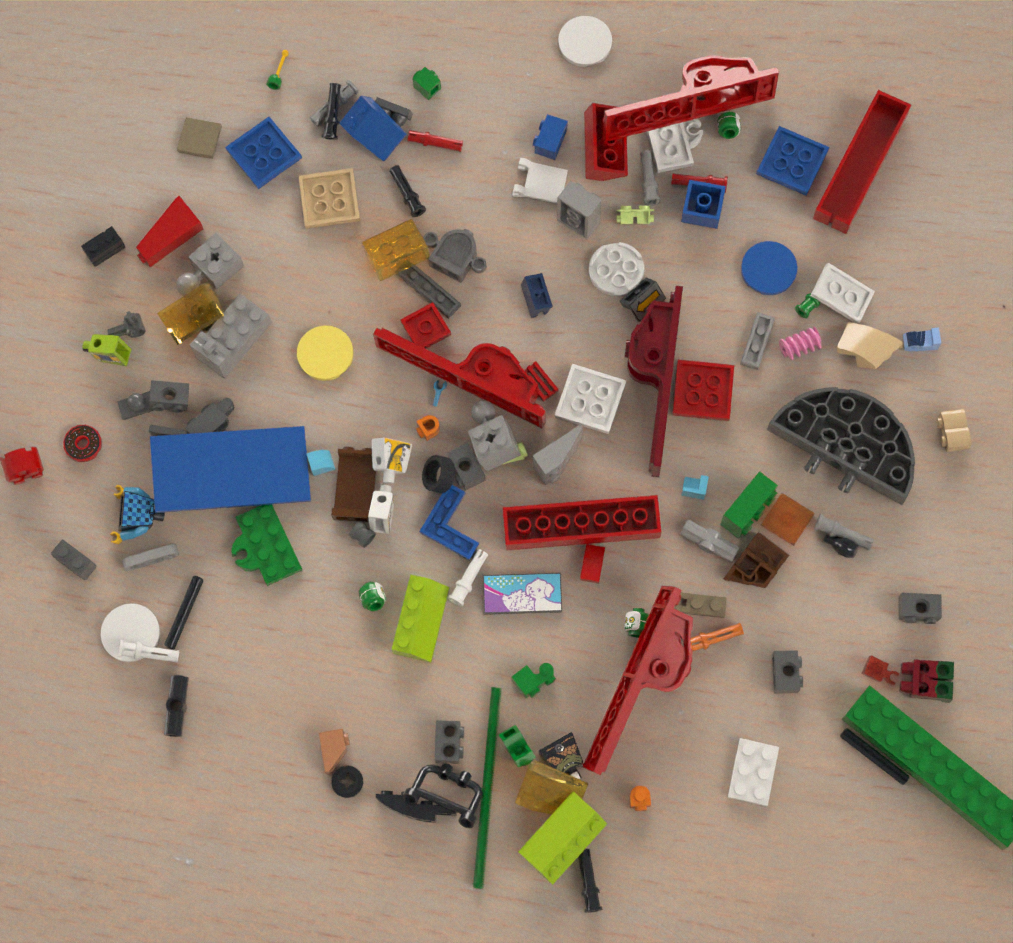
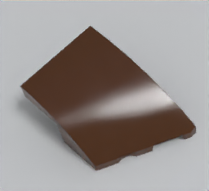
(757, 562)

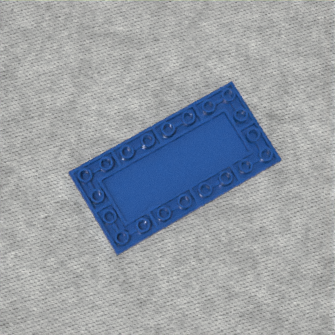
(229, 469)

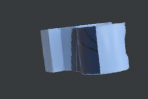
(922, 340)

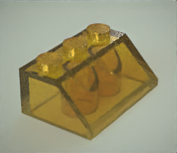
(192, 313)

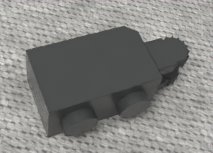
(212, 418)

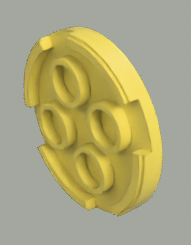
(325, 353)

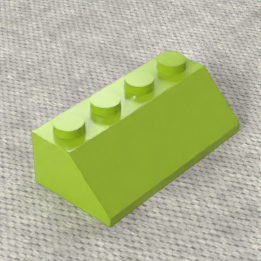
(420, 618)
(562, 838)

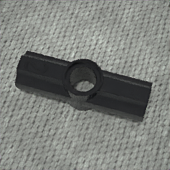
(177, 693)

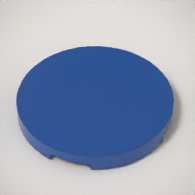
(769, 268)

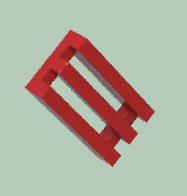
(535, 365)

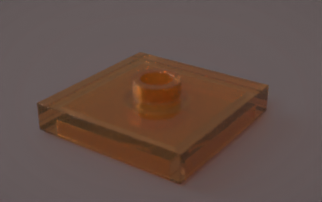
(787, 519)

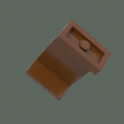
(354, 485)

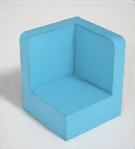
(695, 487)

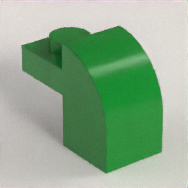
(517, 746)

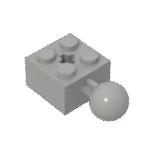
(208, 267)
(493, 439)

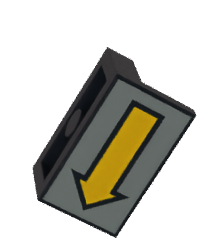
(641, 297)

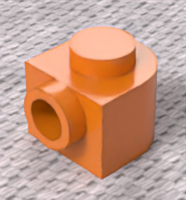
(428, 427)
(640, 798)

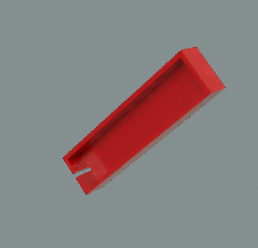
(862, 161)

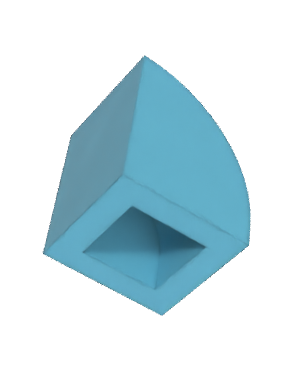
(320, 462)

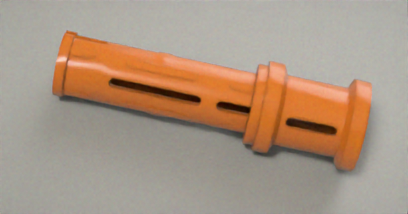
(704, 643)

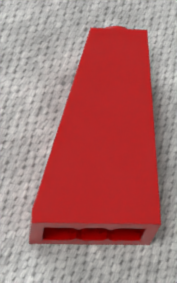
(169, 232)

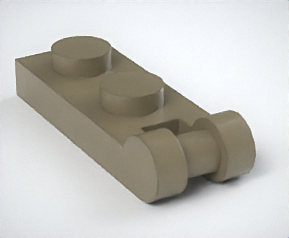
(702, 605)

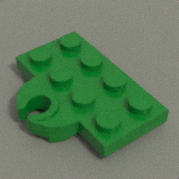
(265, 545)

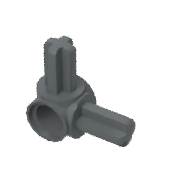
(131, 325)

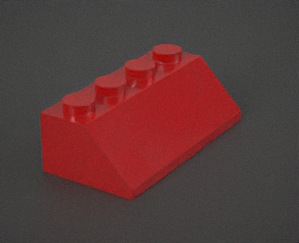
(602, 158)

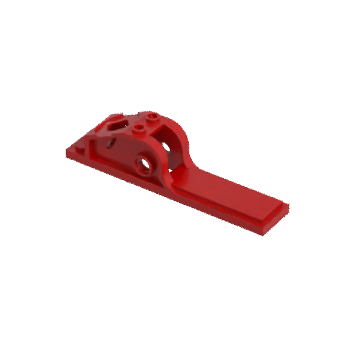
(701, 78)
(486, 373)
(655, 663)

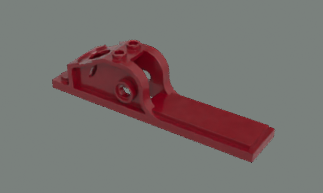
(652, 363)

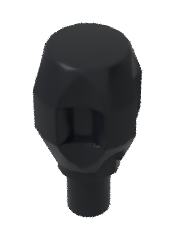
(843, 546)

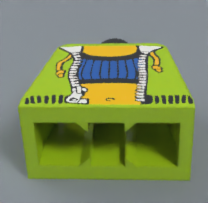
(108, 349)

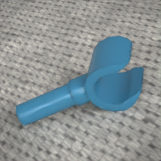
(438, 391)

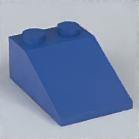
(372, 127)

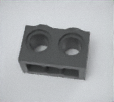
(443, 742)

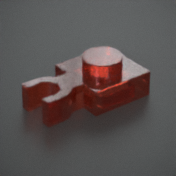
(877, 670)

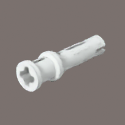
(464, 585)
(138, 647)

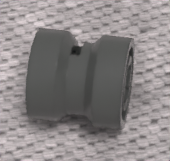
(362, 534)

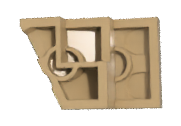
(868, 345)

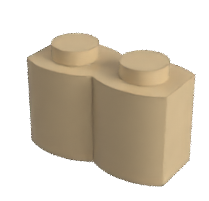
(954, 430)

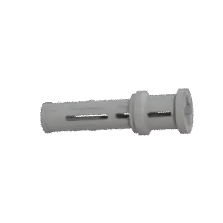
(345, 93)
(650, 185)
(834, 529)

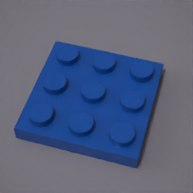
(263, 152)
(792, 160)

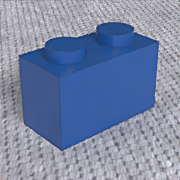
(550, 136)

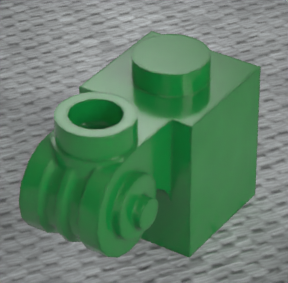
(530, 683)

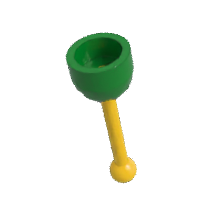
(274, 81)

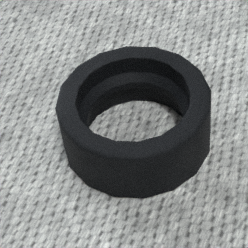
(446, 477)

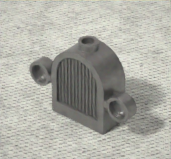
(454, 254)

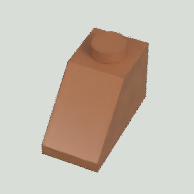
(333, 748)

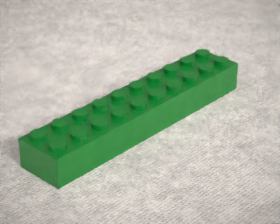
(933, 765)

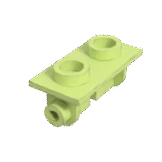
(642, 214)

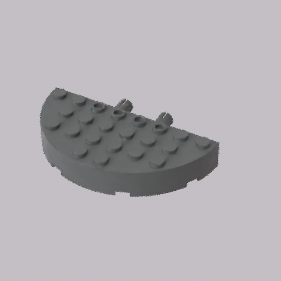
(852, 436)

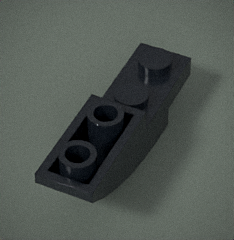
(422, 812)

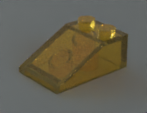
(547, 788)

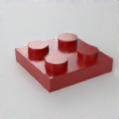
(426, 326)

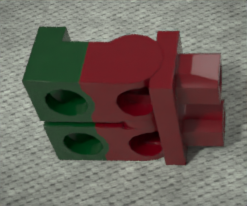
(928, 680)

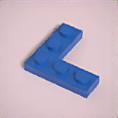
(438, 530)

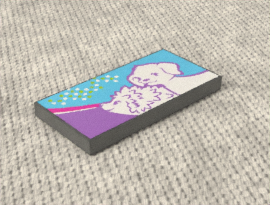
(522, 593)

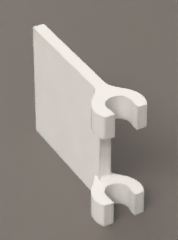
(542, 181)

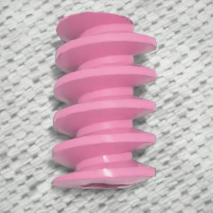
(800, 342)

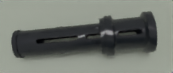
(331, 120)
(410, 197)
(589, 890)

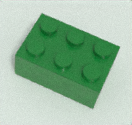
(749, 505)

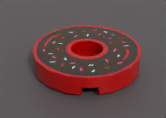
(78, 433)

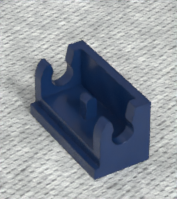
(536, 294)

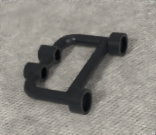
(445, 772)

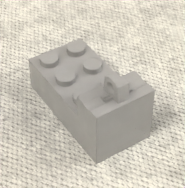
(231, 336)

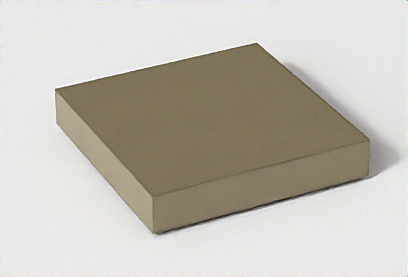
(199, 138)

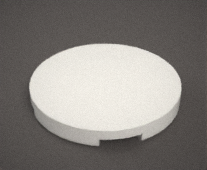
(585, 41)
(616, 269)
(133, 625)

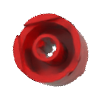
(21, 465)

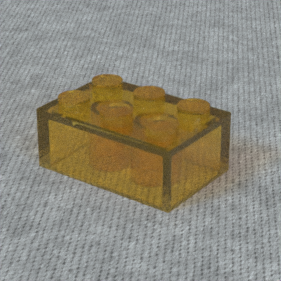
(396, 249)

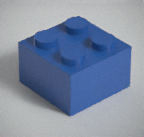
(703, 204)

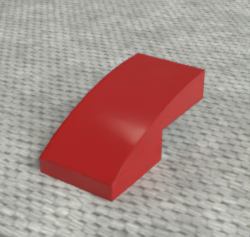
(592, 563)

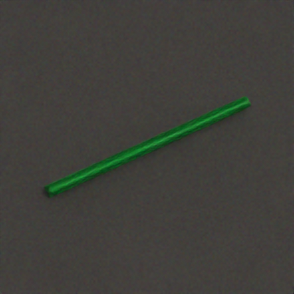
(486, 788)

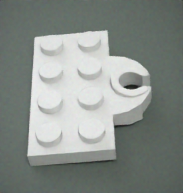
(673, 144)

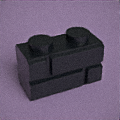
(103, 246)

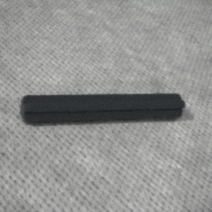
(183, 612)
(873, 755)

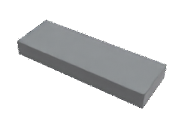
(757, 341)

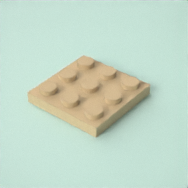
(329, 198)

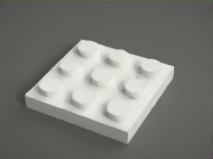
(590, 398)

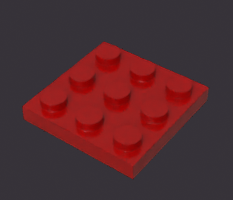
(703, 390)

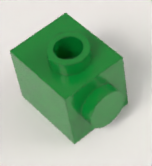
(426, 82)

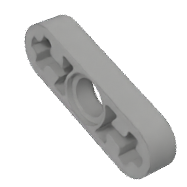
(150, 557)

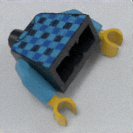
(135, 513)

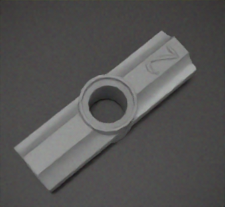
(709, 541)

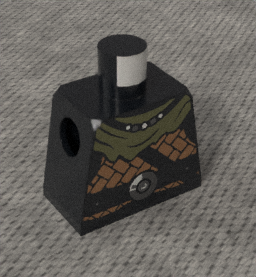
(563, 755)

